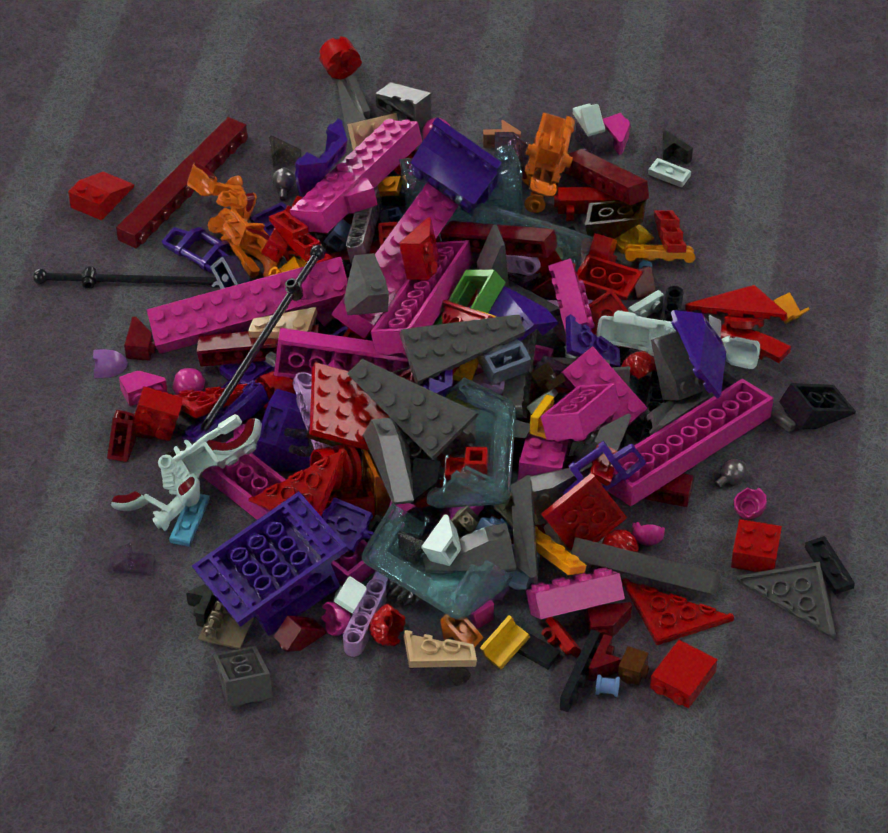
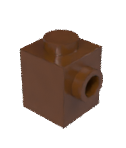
(633, 666)

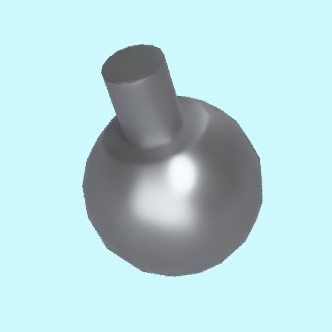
(283, 181)
(733, 472)

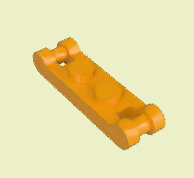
(650, 252)

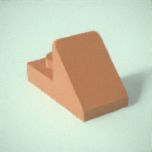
(489, 135)

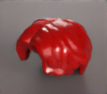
(640, 364)
(621, 539)
(387, 625)

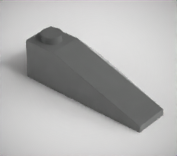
(366, 287)
(392, 458)
(487, 543)

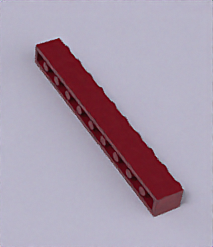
(174, 189)

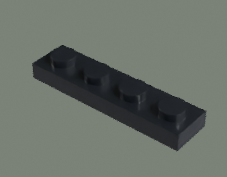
(578, 678)

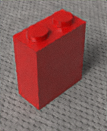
(683, 674)

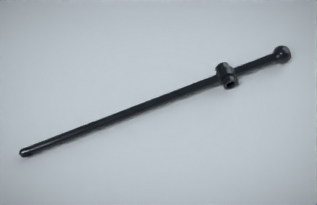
(90, 277)
(294, 292)

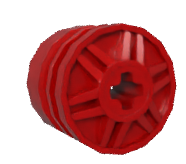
(351, 470)

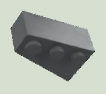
(406, 102)

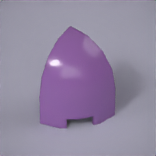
(108, 363)

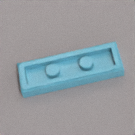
(188, 522)

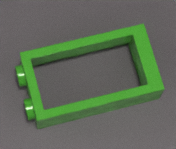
(486, 280)

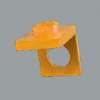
(788, 304)

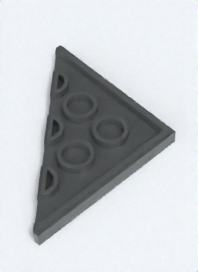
(797, 591)

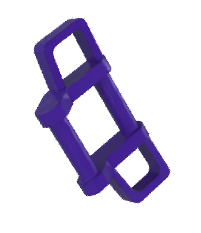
(219, 249)
(613, 458)

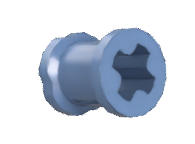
(607, 685)

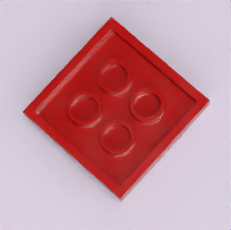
(584, 513)

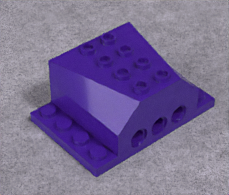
(456, 167)
(274, 565)

